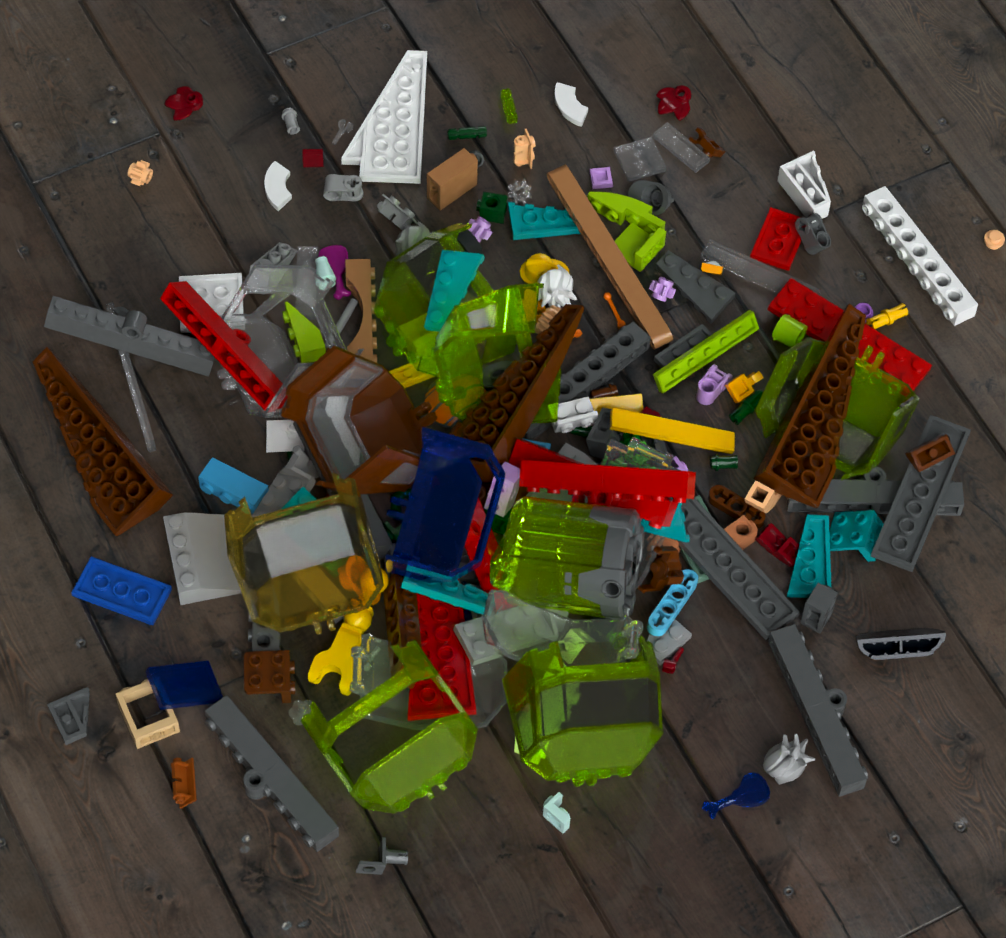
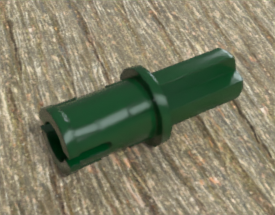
(746, 407)

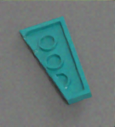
(450, 285)

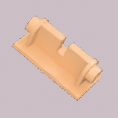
(524, 149)

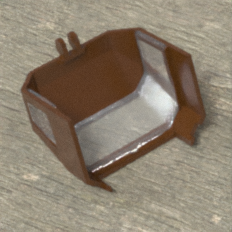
(358, 422)

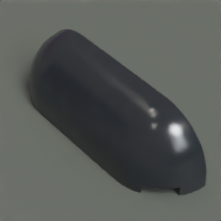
(900, 643)

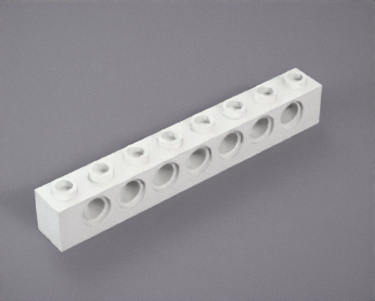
(919, 256)

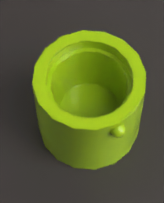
(789, 331)

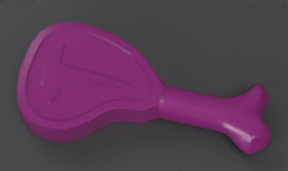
(336, 257)

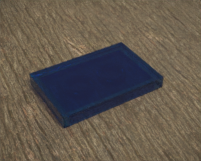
(184, 685)

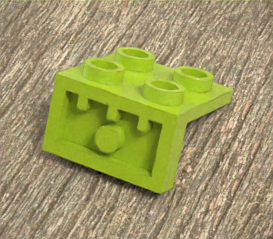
(640, 246)

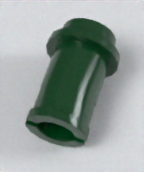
(723, 462)

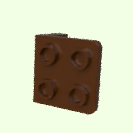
(269, 673)

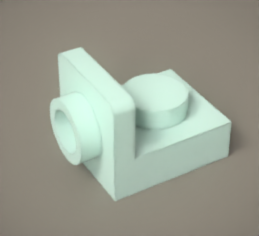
(556, 816)

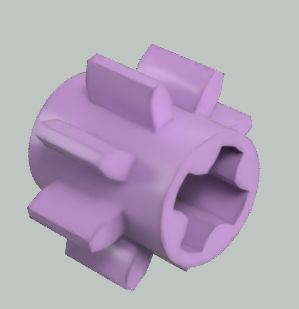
(480, 228)
(662, 289)

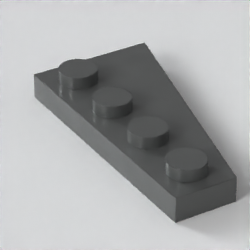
(702, 290)

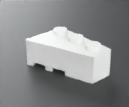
(805, 185)

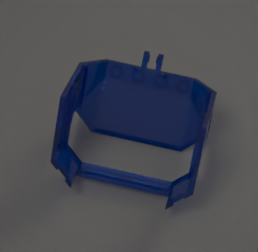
(442, 509)

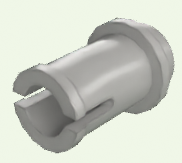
(289, 116)

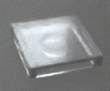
(640, 159)

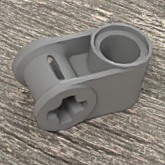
(341, 188)

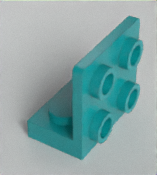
(855, 532)

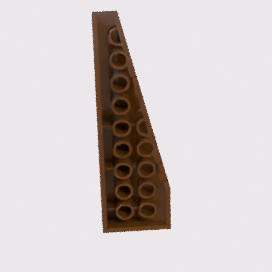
(807, 442)

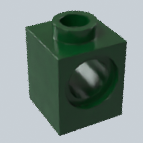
(499, 205)

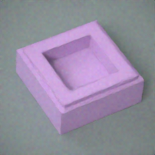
(601, 178)

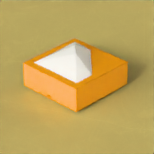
(712, 267)

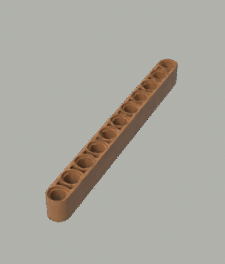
(609, 256)

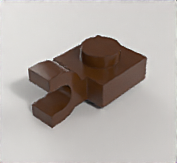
(709, 146)

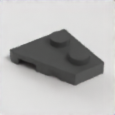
(71, 715)

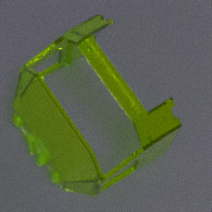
(458, 355)
(416, 764)

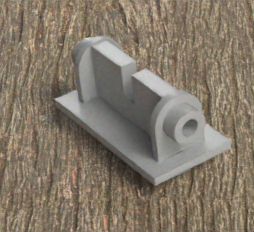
(390, 207)

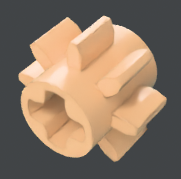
(140, 173)

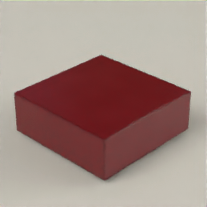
(312, 157)

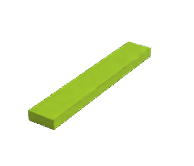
(706, 351)

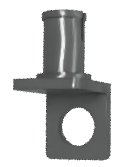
(385, 856)

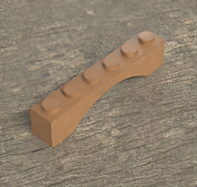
(358, 281)

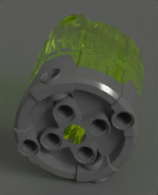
(570, 557)

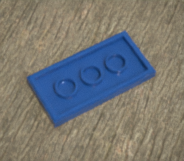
(121, 591)

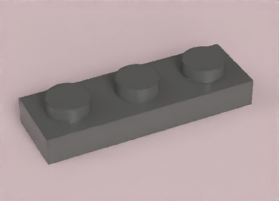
(682, 346)

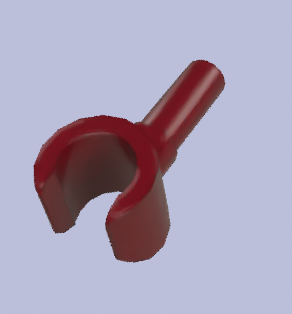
(670, 665)

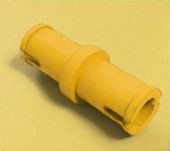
(887, 316)

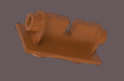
(184, 789)

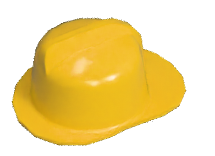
(537, 266)

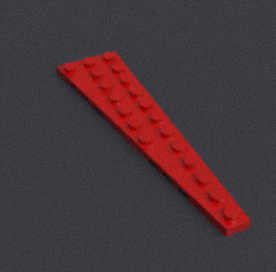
(448, 656)

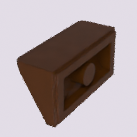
(930, 452)

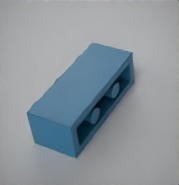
(231, 484)

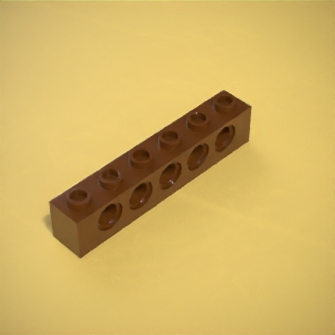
(401, 620)

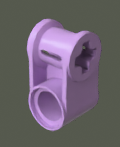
(713, 383)

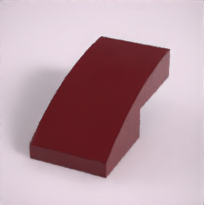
(778, 545)

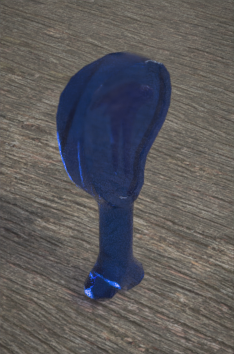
(751, 793)

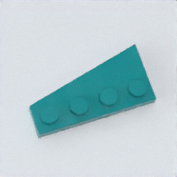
(537, 222)
(812, 558)
(450, 592)

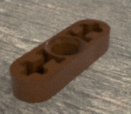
(734, 498)

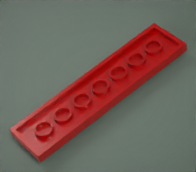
(823, 315)

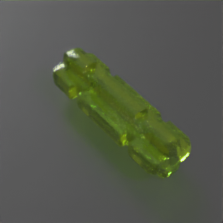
(509, 106)

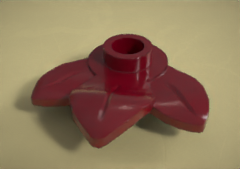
(184, 102)
(671, 102)

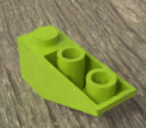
(307, 337)

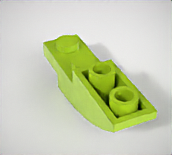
(620, 208)

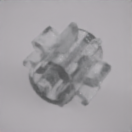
(522, 196)

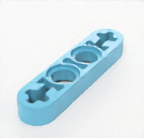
(675, 604)

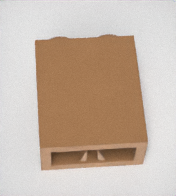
(452, 179)

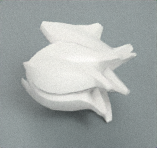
(557, 287)

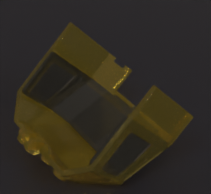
(305, 560)

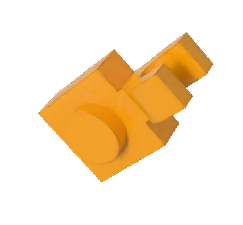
(742, 387)

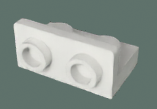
(575, 414)

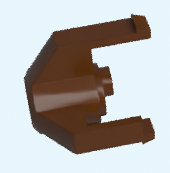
(666, 569)

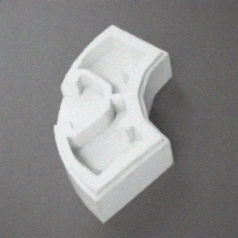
(569, 105)
(275, 185)

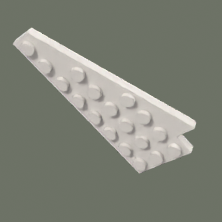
(392, 133)

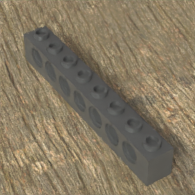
(637, 343)

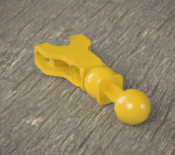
(338, 656)

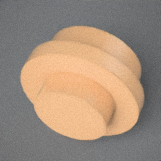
(994, 239)

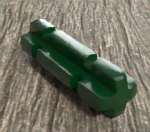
(467, 133)

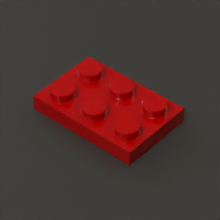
(777, 240)

